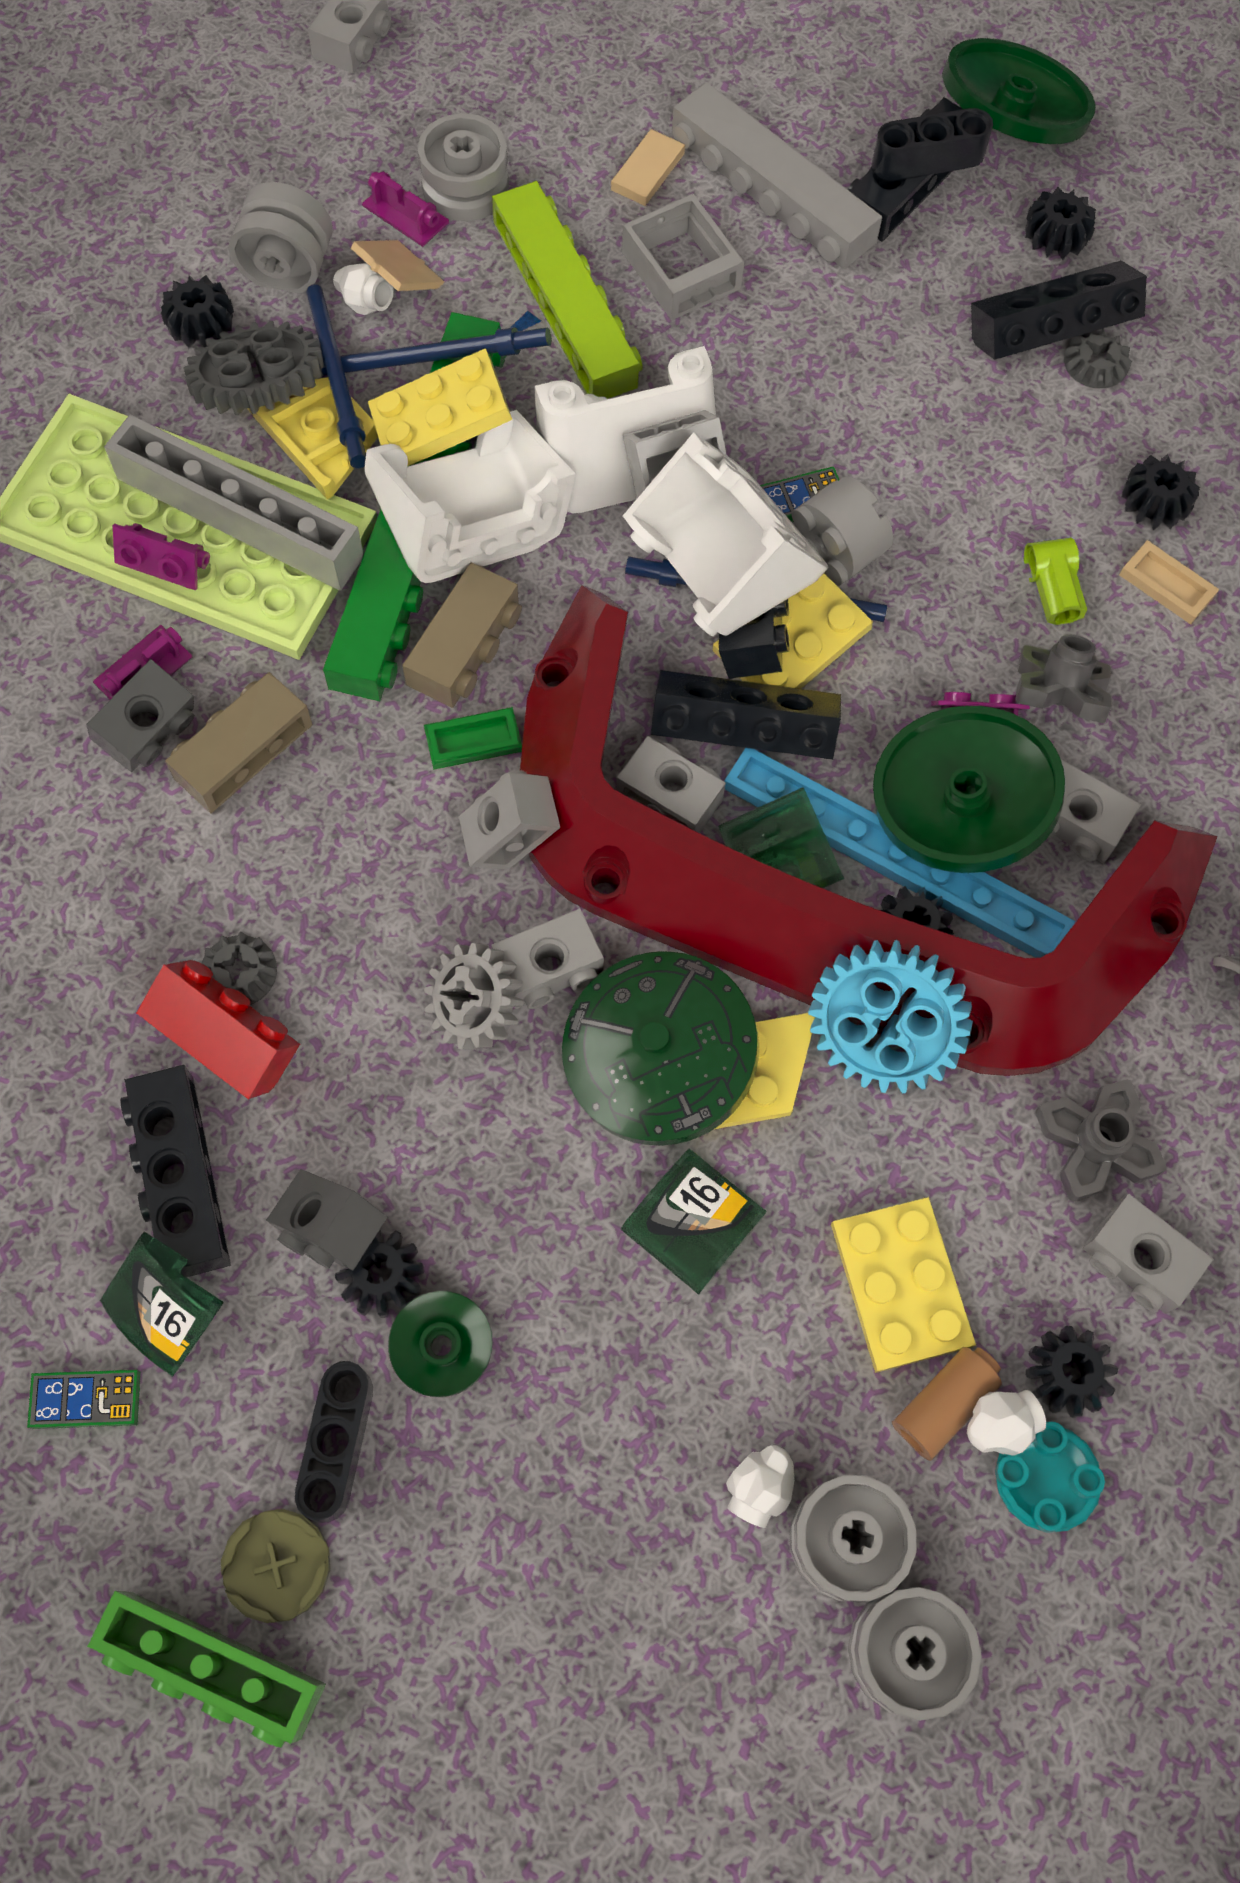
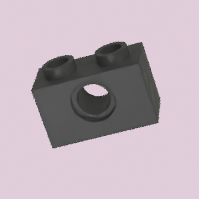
(146, 692)
(325, 1221)

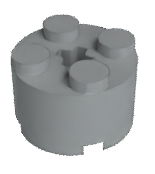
(844, 528)

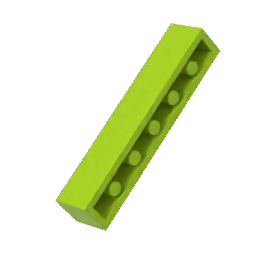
(566, 292)

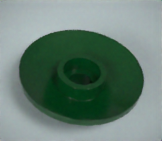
(432, 1317)

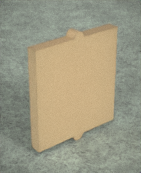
(397, 265)

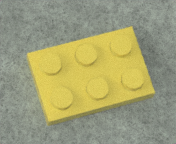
(441, 408)
(820, 629)
(902, 1284)

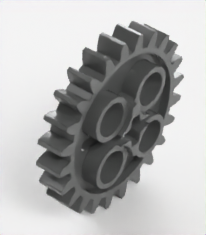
(224, 376)

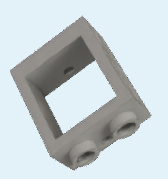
(693, 288)
(668, 437)

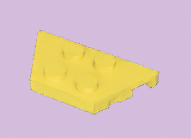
(310, 435)
(778, 1072)

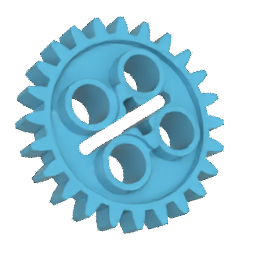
(927, 1041)

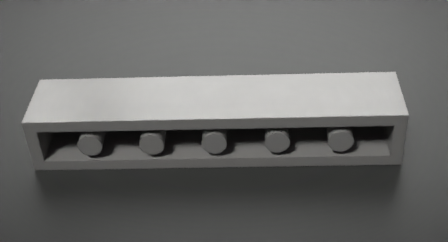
(775, 176)
(235, 502)

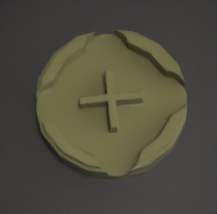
(275, 1566)

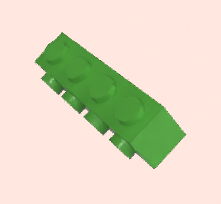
(207, 1667)

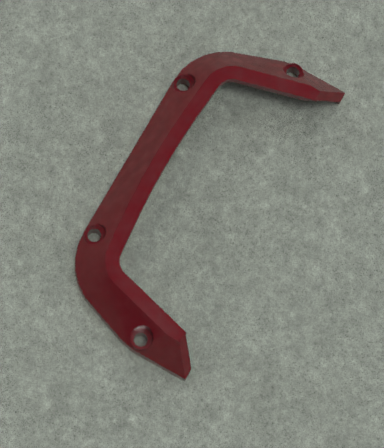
(788, 930)

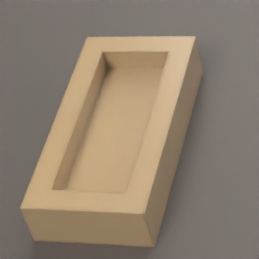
(648, 167)
(1169, 582)

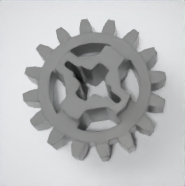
(467, 1020)

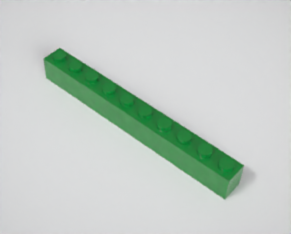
(385, 586)

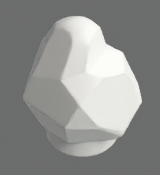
(363, 288)
(1006, 1422)
(762, 1485)

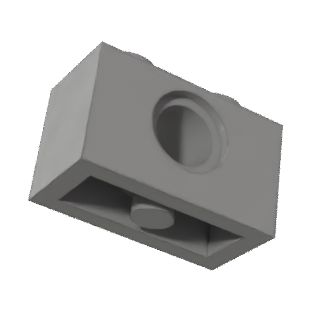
(347, 31)
(663, 763)
(1105, 813)
(509, 820)
(563, 938)
(1175, 1258)

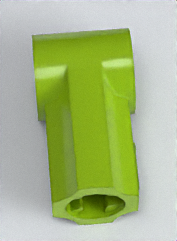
(1055, 571)

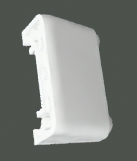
(592, 434)
(472, 503)
(722, 537)

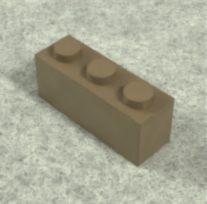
(462, 635)
(239, 742)

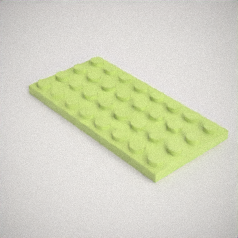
(70, 498)

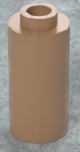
(948, 1401)

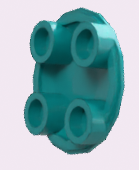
(1051, 1481)

